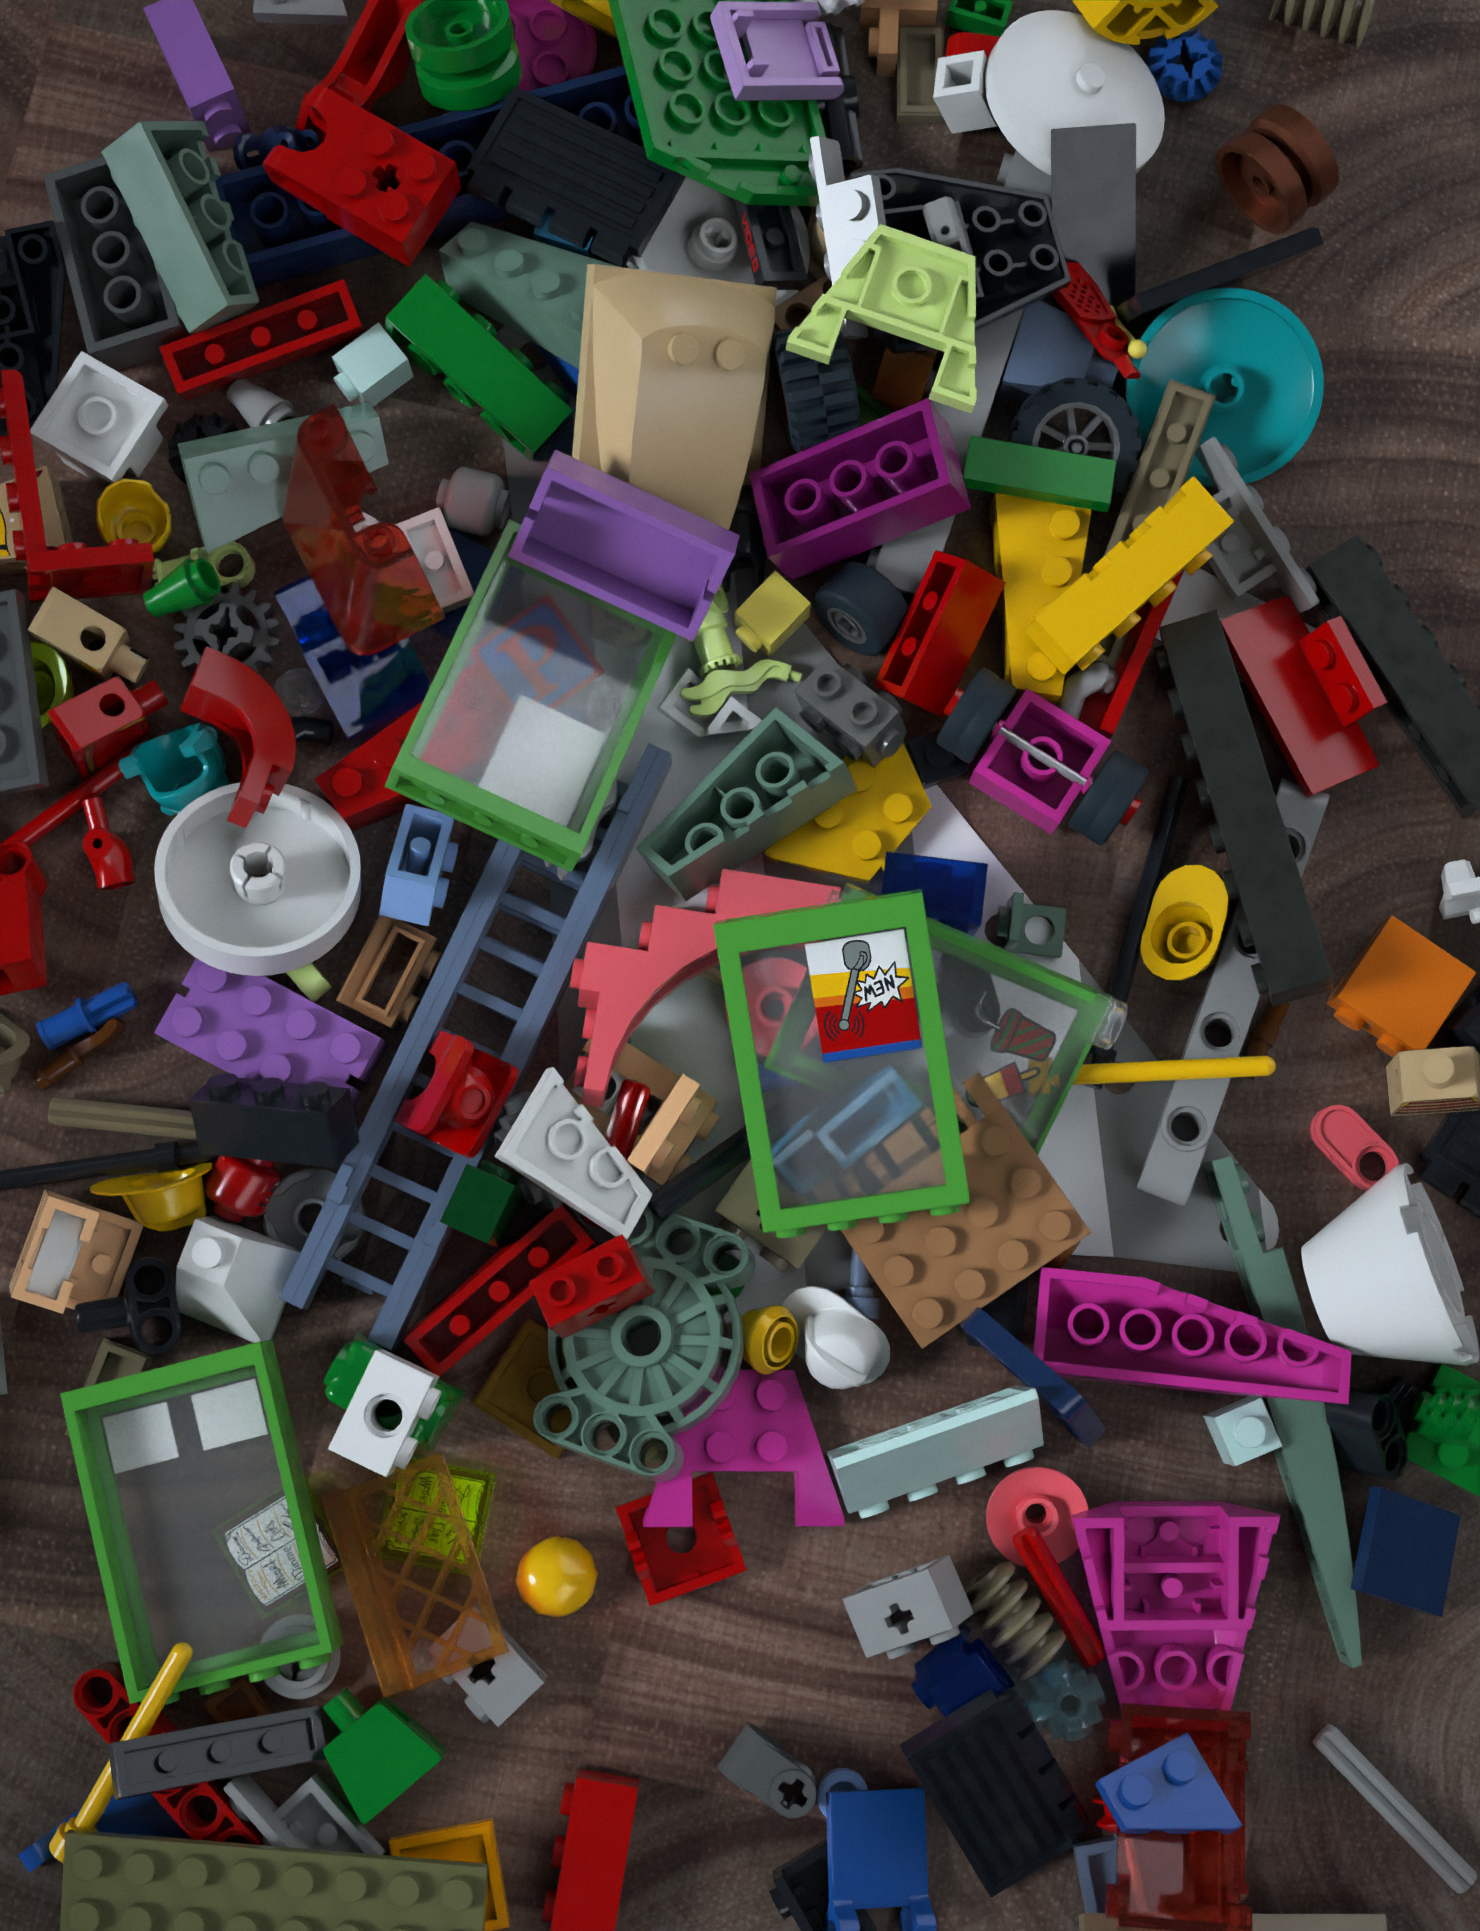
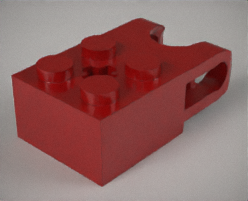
(368, 176)

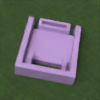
(781, 52)

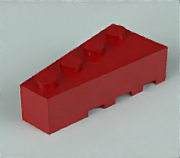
(359, 779)

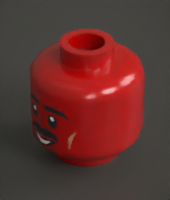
(241, 1187)

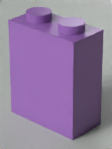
(198, 71)

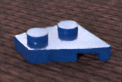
(1168, 1793)

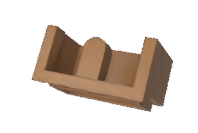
(403, 1000)

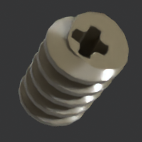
(1346, 15)
(1014, 1618)

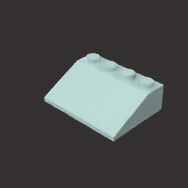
(938, 1448)

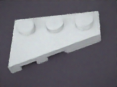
(572, 1160)

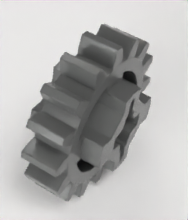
(229, 617)

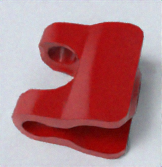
(461, 1097)

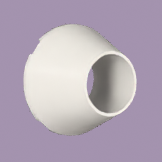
(1390, 1279)

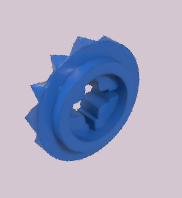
(1172, 78)

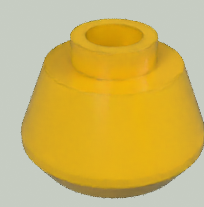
(769, 1338)

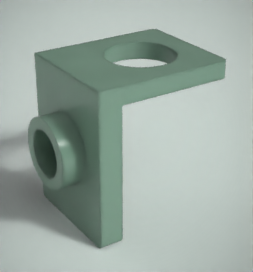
(1012, 922)

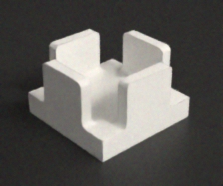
(101, 422)

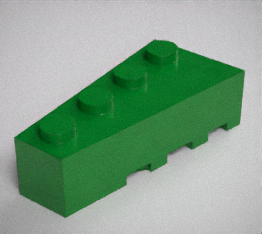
(478, 366)

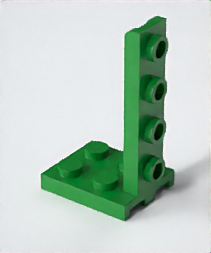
(1447, 1429)

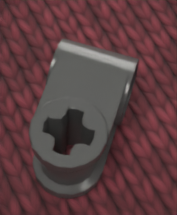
(761, 1765)

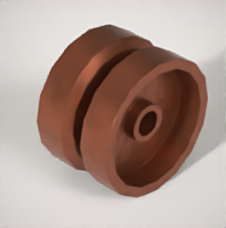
(1277, 168)

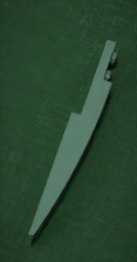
(1307, 1448)

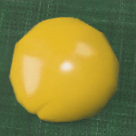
(133, 511)
(556, 1577)

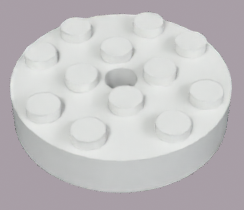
(264, 921)

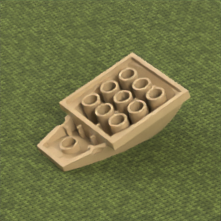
(674, 384)

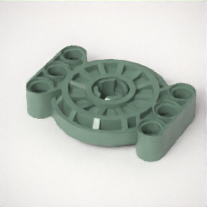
(674, 1378)

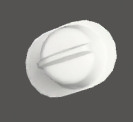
(836, 1339)

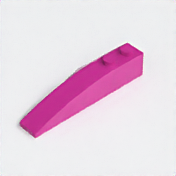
(1170, 1339)

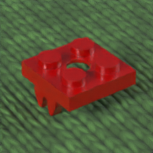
(671, 1573)

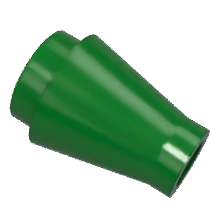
(186, 587)

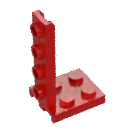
(74, 567)

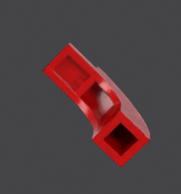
(255, 720)

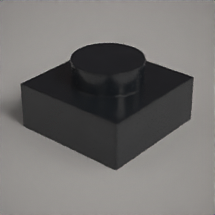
(933, 762)

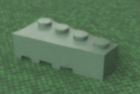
(183, 220)
(521, 285)
(244, 475)
(746, 805)

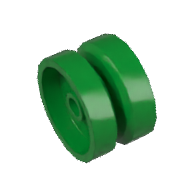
(464, 52)

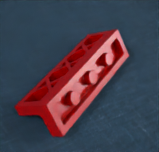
(1104, 710)

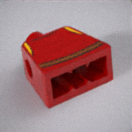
(104, 722)

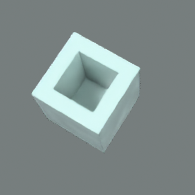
(371, 367)
(1242, 1430)

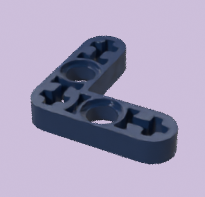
(1059, 1397)

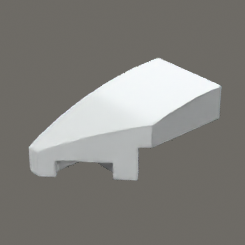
(729, 719)

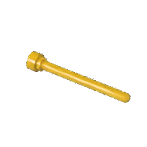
(1175, 1070)
(138, 1727)

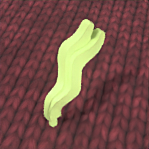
(722, 683)

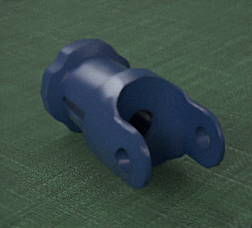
(265, 143)

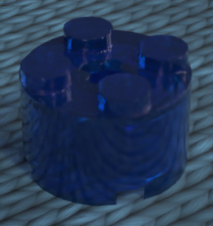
(958, 1673)

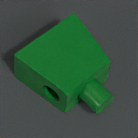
(377, 1752)

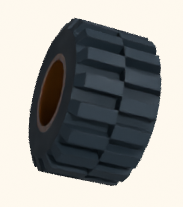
(811, 396)

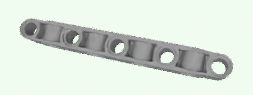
(1227, 1002)

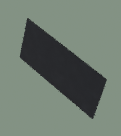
(1097, 204)

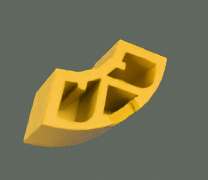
(1143, 19)

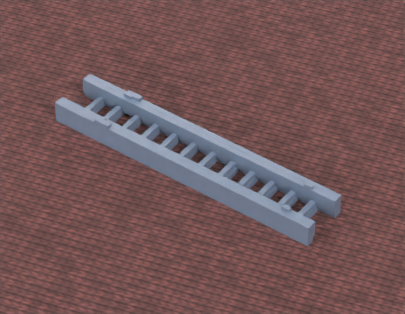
(406, 1067)

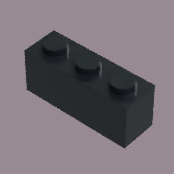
(274, 1120)

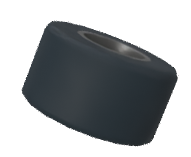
(860, 608)

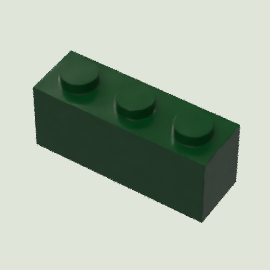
(484, 1203)

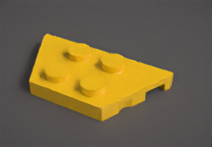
(860, 828)

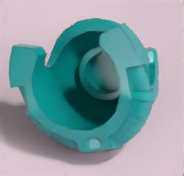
(178, 766)

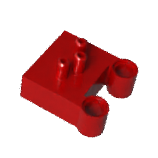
(21, 920)

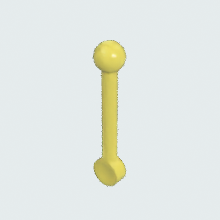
(1136, 347)

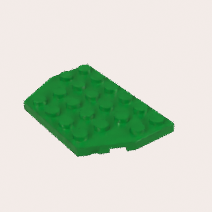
(690, 114)

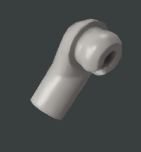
(1085, 683)

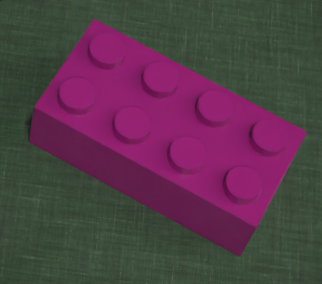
(859, 490)

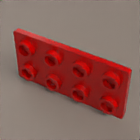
(1307, 690)

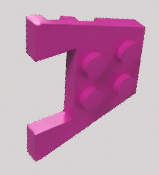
(753, 1430)

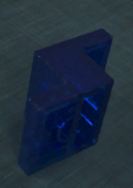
(358, 687)

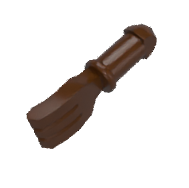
(73, 1056)

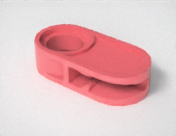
(1345, 1139)

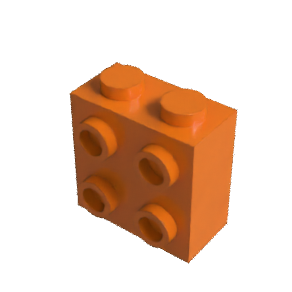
(1399, 988)

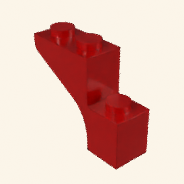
(372, 59)

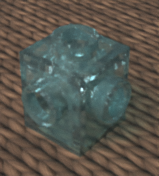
(1049, 1689)

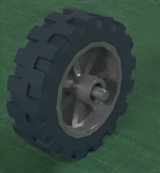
(1087, 395)

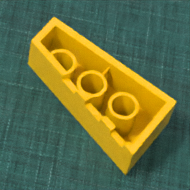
(1039, 557)
(1129, 577)

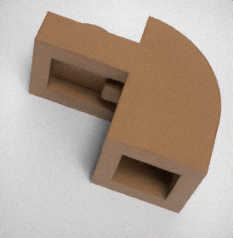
(882, 22)

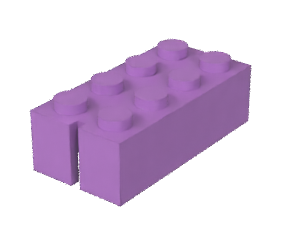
(624, 545)
(267, 1031)

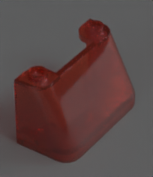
(363, 576)
(1191, 1877)

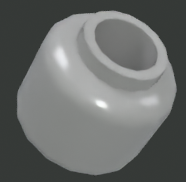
(474, 501)

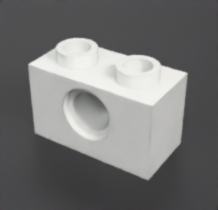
(361, 1435)

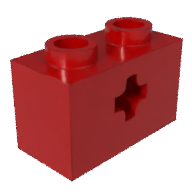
(591, 1286)

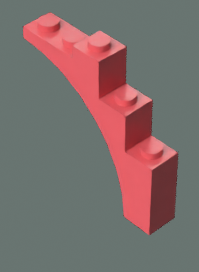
(626, 983)

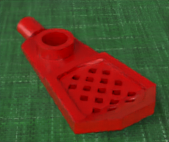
(1096, 319)

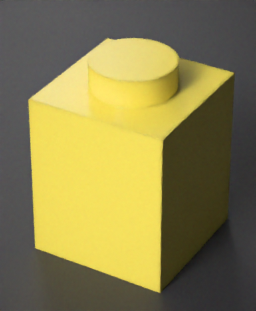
(771, 615)

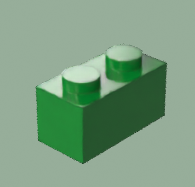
(980, 16)

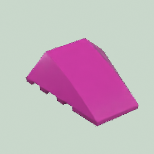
(1175, 1595)

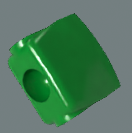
(347, 1373)

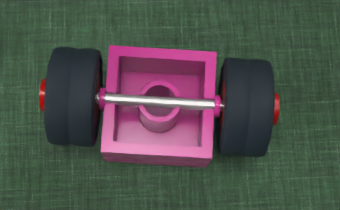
(1040, 759)

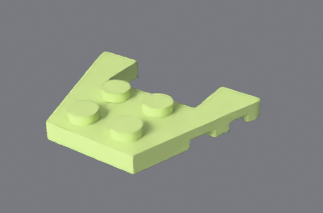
(910, 292)

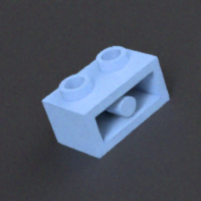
(416, 866)

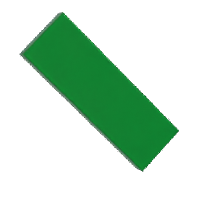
(1039, 473)

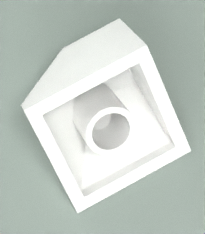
(233, 1278)

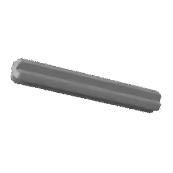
(1395, 1809)

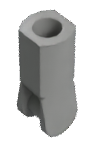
(945, 225)

